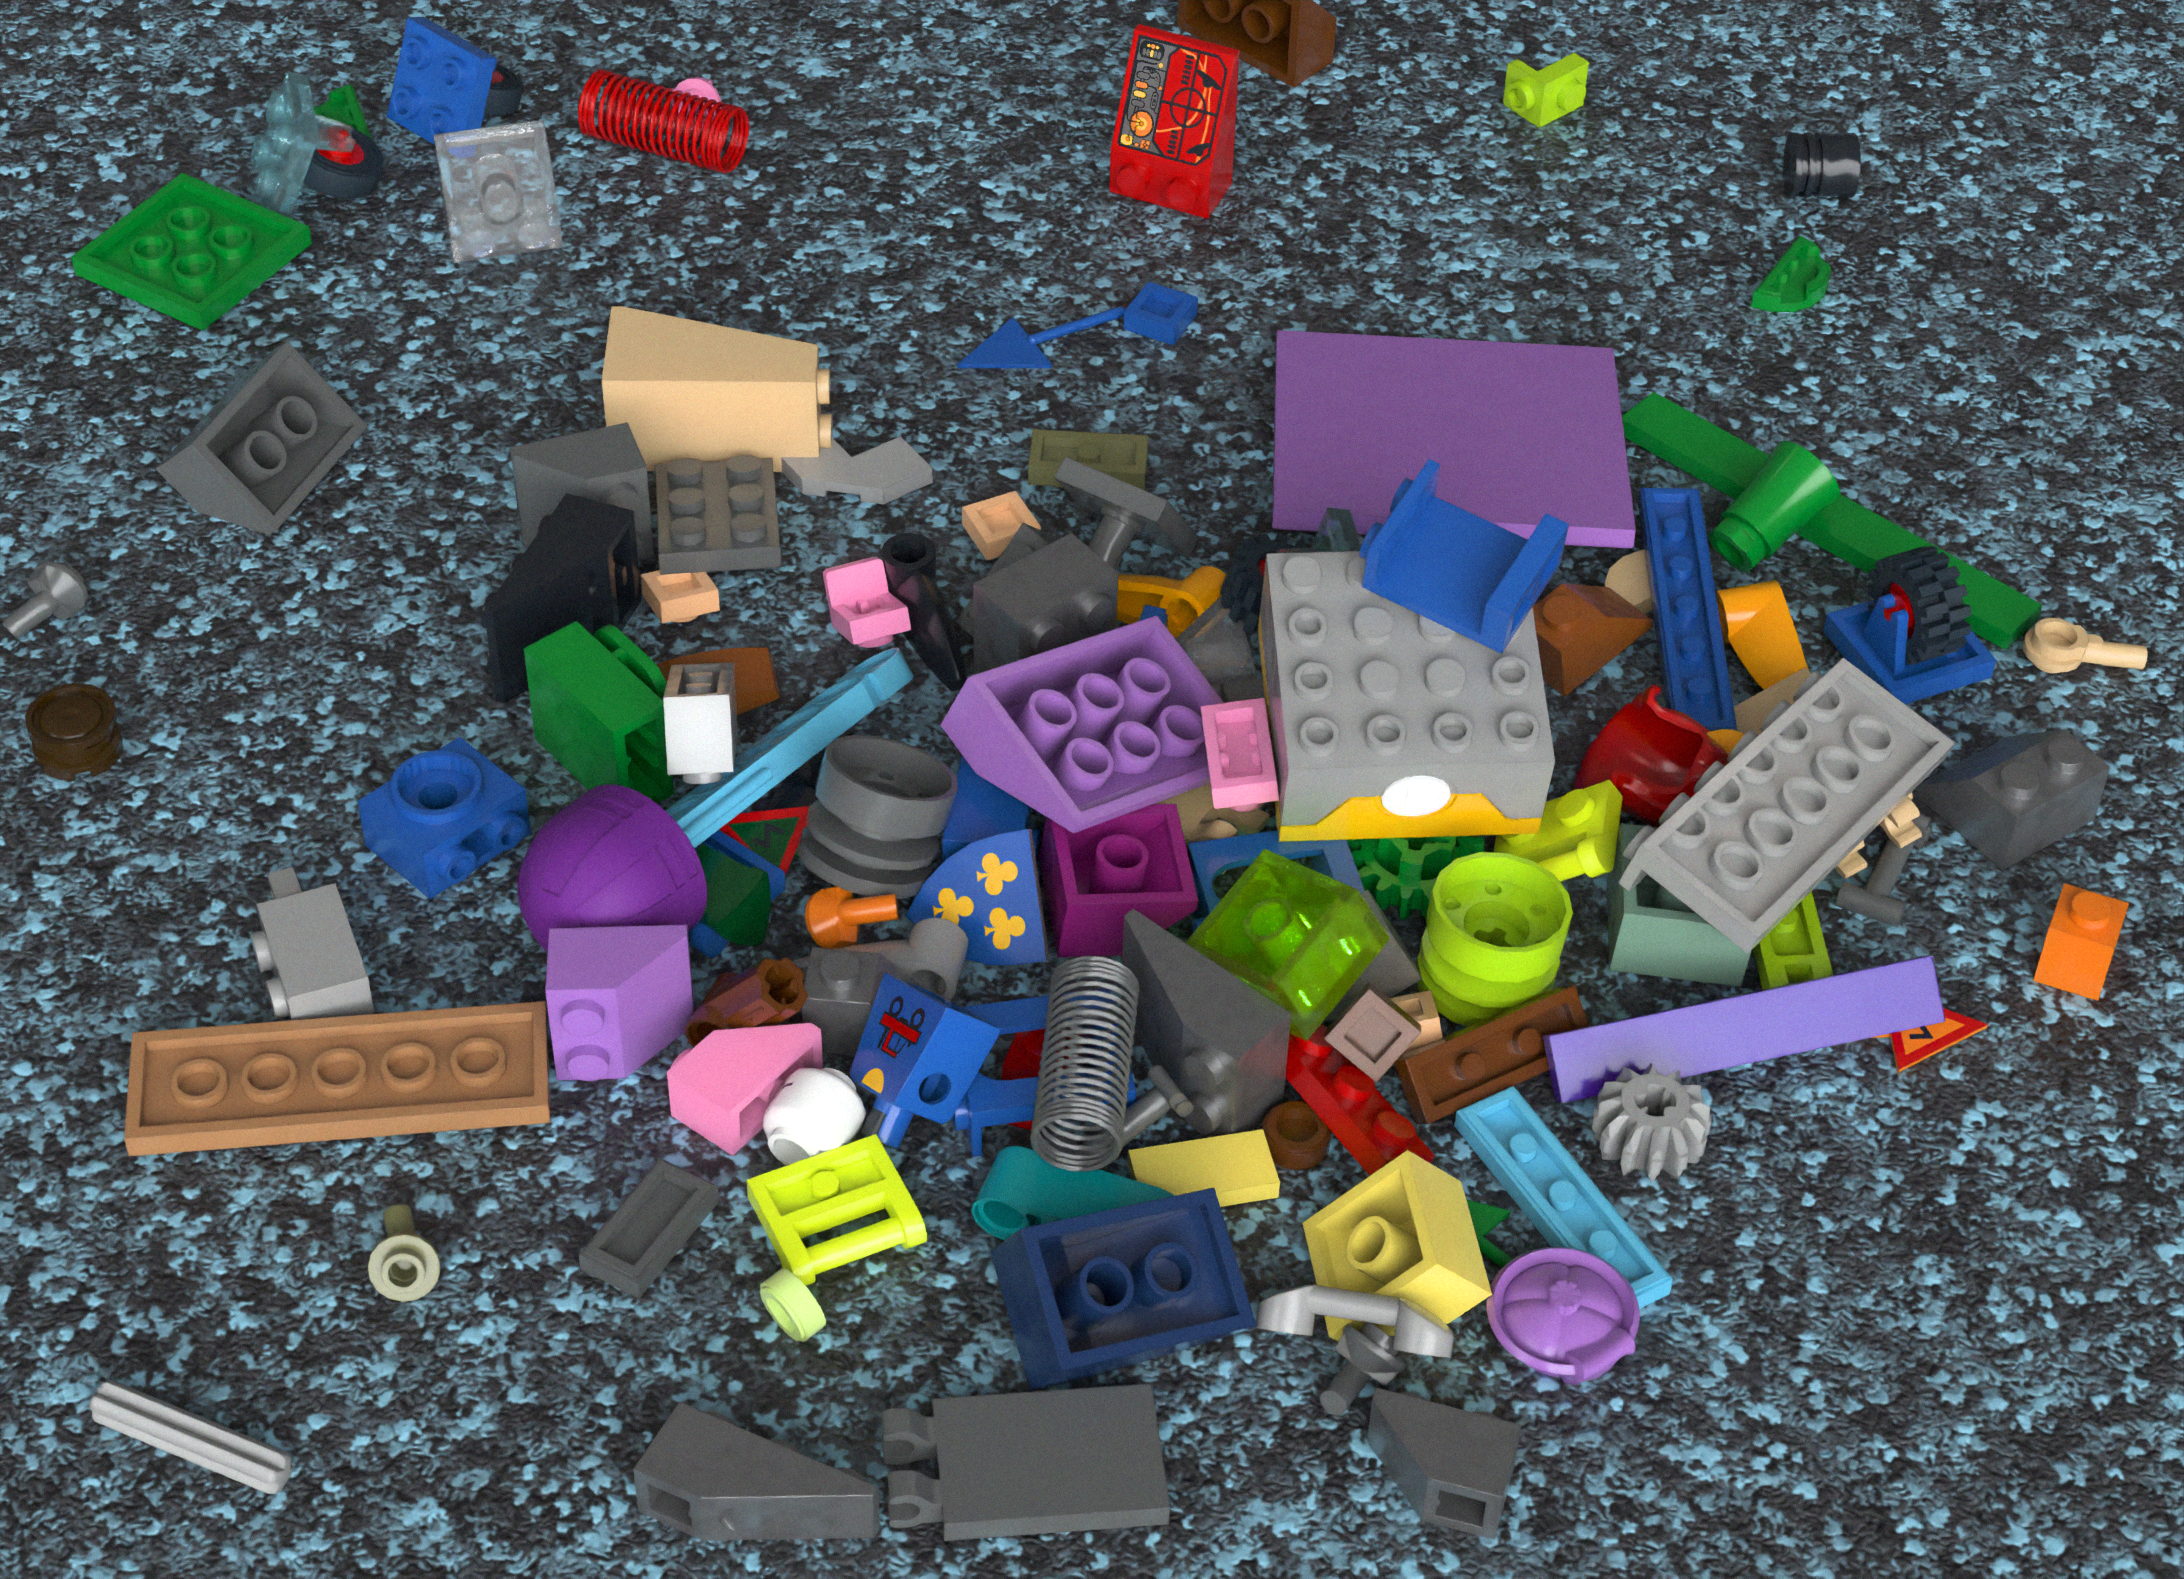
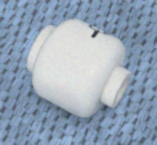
(813, 1114)

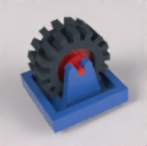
(1913, 629)

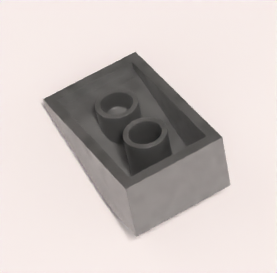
(1206, 1030)

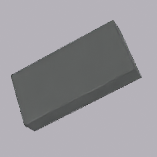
(649, 1228)

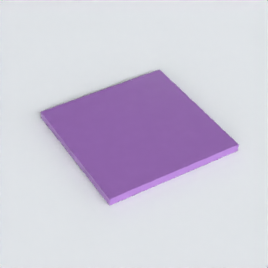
(1505, 420)

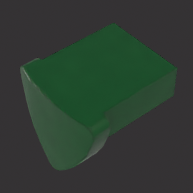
(736, 898)

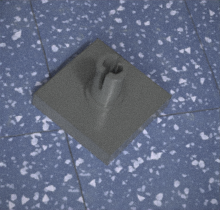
(1124, 513)

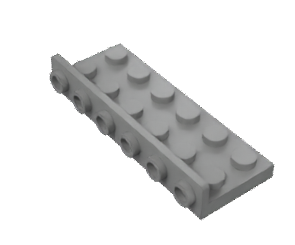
(1788, 803)

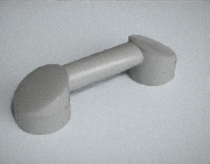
(1415, 1329)

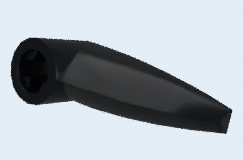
(911, 578)

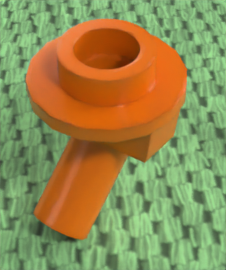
(836, 917)

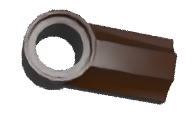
(753, 998)

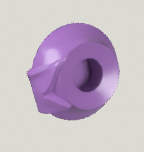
(1564, 1313)

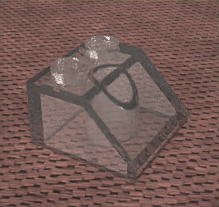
(498, 191)

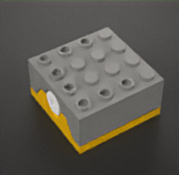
(1393, 717)

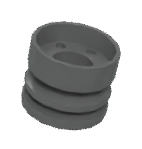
(877, 816)

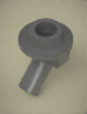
(58, 592)
(1368, 1356)

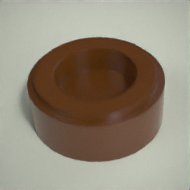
(1296, 1135)

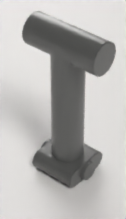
(1874, 898)
(1144, 1111)

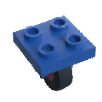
(447, 83)

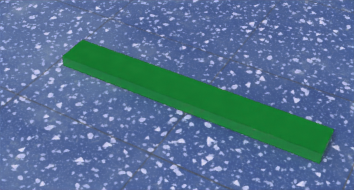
(1842, 528)

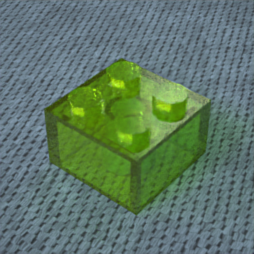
(1292, 937)

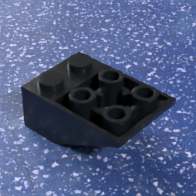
(572, 571)

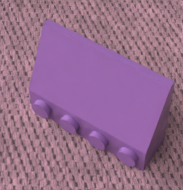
(1089, 725)

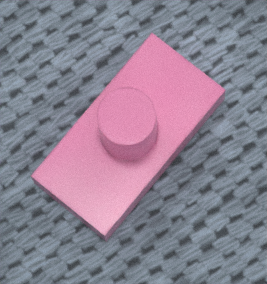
(1239, 754)

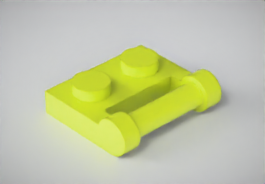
(1574, 834)
(830, 1192)

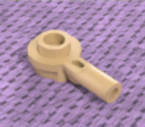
(2061, 647)

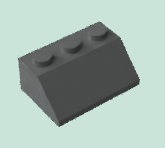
(263, 444)

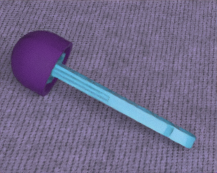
(632, 863)

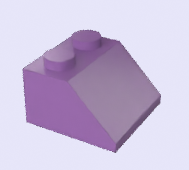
(616, 997)

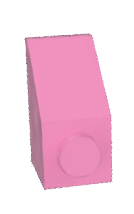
(734, 1076)

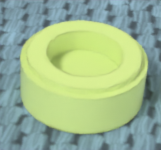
(792, 1305)

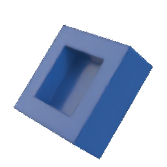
(1160, 313)

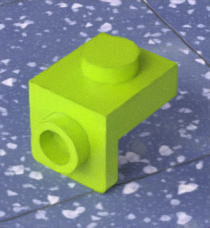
(1548, 92)

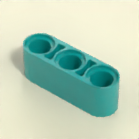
(1031, 1192)

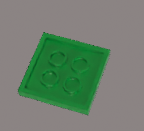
(192, 251)

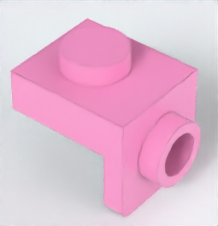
(862, 603)

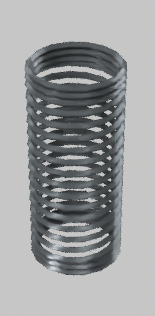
(1076, 1106)

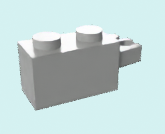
(310, 952)

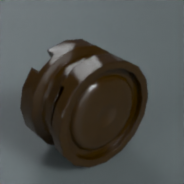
(74, 731)

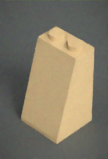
(712, 390)

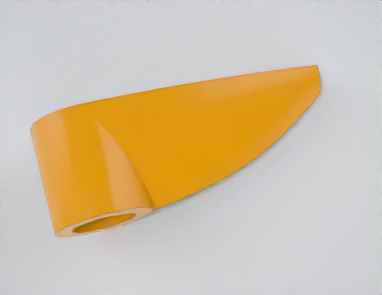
(1181, 599)
(1761, 631)

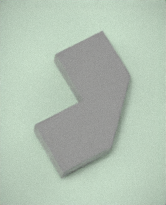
(875, 474)

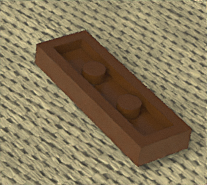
(1486, 1055)

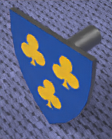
(992, 897)

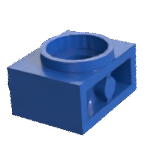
(444, 816)

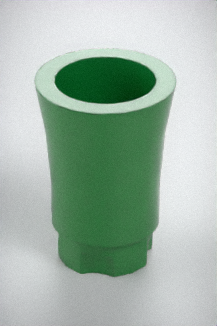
(1774, 506)

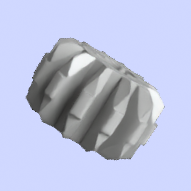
(1651, 1122)

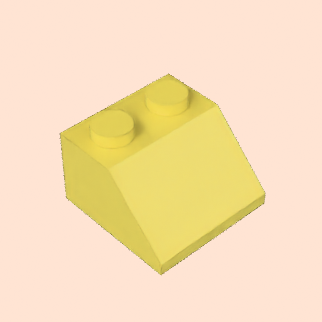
(1402, 1238)

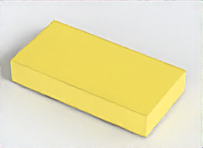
(1233, 1164)

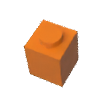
(2080, 941)

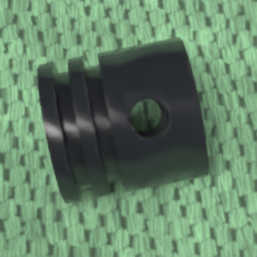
(1821, 165)

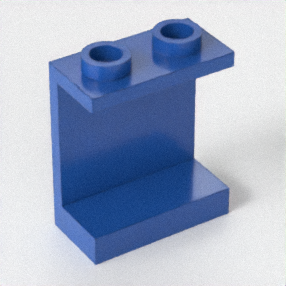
(1459, 564)

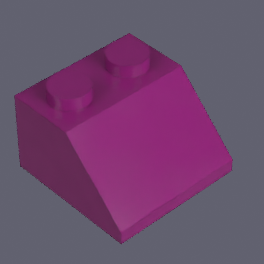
(1110, 870)

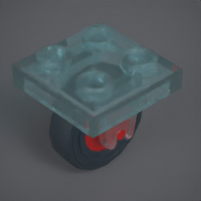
(310, 152)

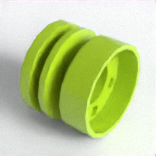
(1492, 935)

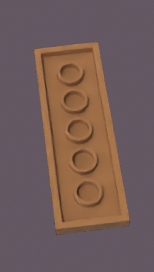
(337, 1078)

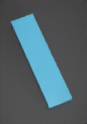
(1556, 1189)

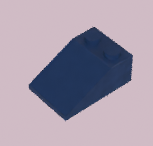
(1120, 1287)

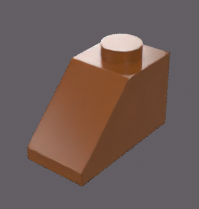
(1582, 631)

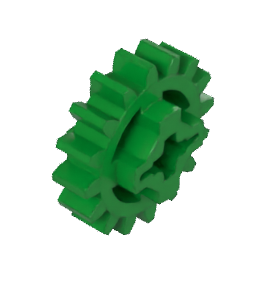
(1406, 869)

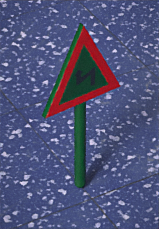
(770, 833)

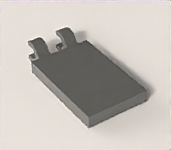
(1029, 1463)

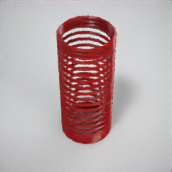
(712, 134)

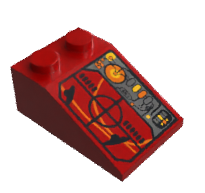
(1176, 122)

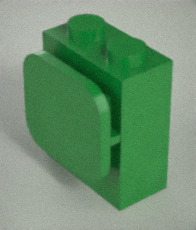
(600, 708)

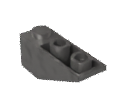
(739, 1486)

